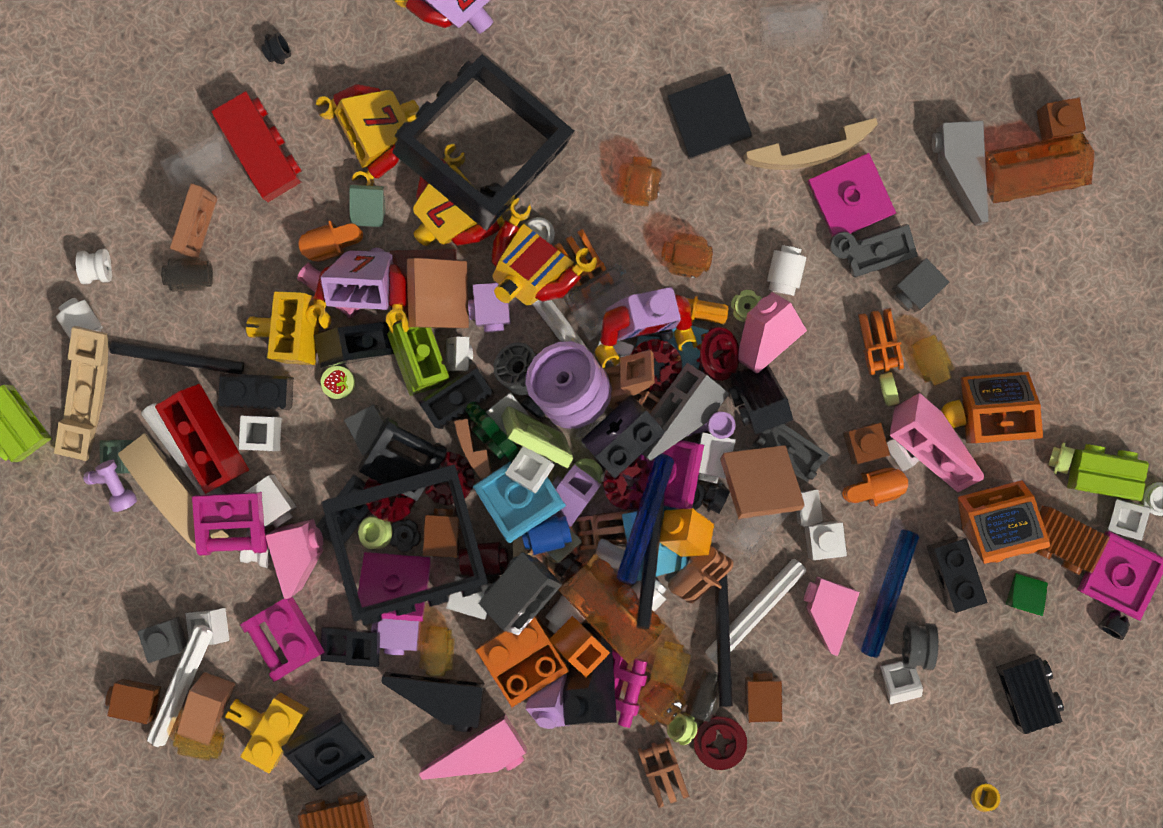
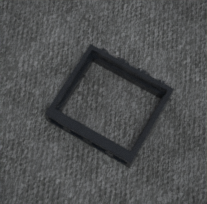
(451, 184)
(434, 595)

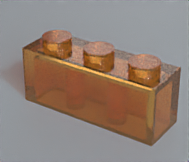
(1039, 168)
(610, 607)

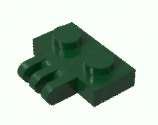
(488, 430)

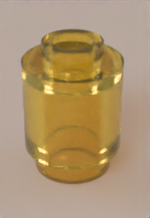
(932, 360)
(437, 650)
(197, 750)

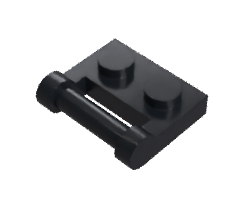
(389, 465)

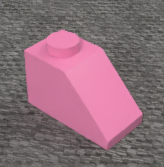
(768, 332)
(295, 554)
(830, 610)

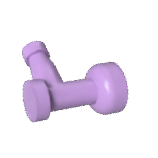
(719, 425)
(106, 474)

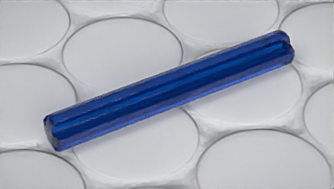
(645, 519)
(889, 593)

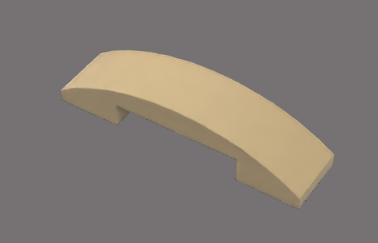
(771, 157)
(84, 394)
(163, 487)

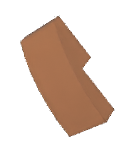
(631, 376)
(478, 459)

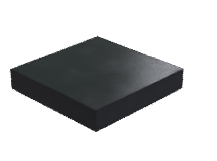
(709, 116)
(328, 751)

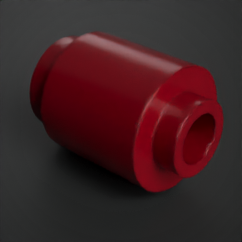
(492, 556)

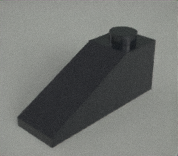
(591, 698)
(447, 700)

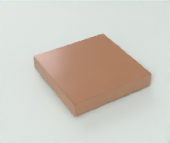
(194, 221)
(437, 293)
(762, 482)

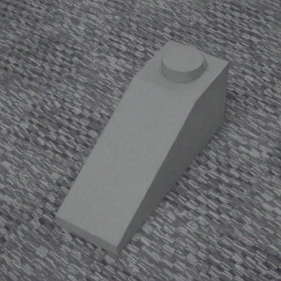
(963, 161)
(685, 408)

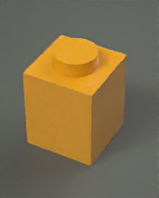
(686, 532)

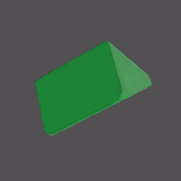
(1027, 594)

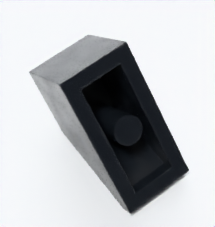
(353, 344)

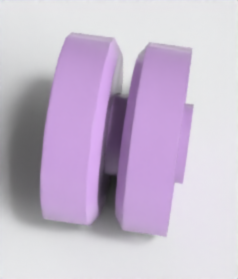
(568, 384)

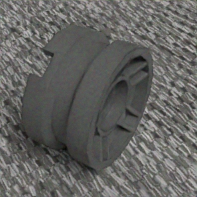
(510, 363)
(920, 646)

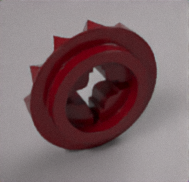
(665, 353)
(727, 362)
(615, 487)
(442, 493)
(387, 511)
(733, 751)

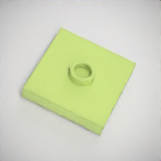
(537, 436)

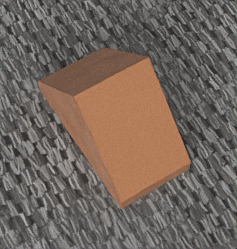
(205, 708)

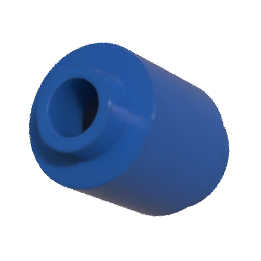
(548, 535)

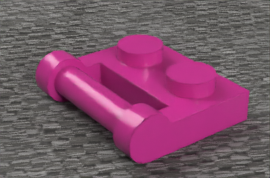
(229, 512)
(291, 634)

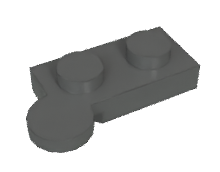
(875, 250)

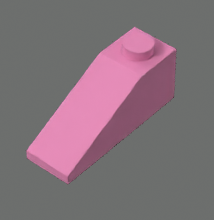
(933, 441)
(483, 752)

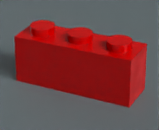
(258, 146)
(202, 438)

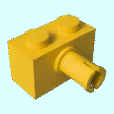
(288, 329)
(268, 729)

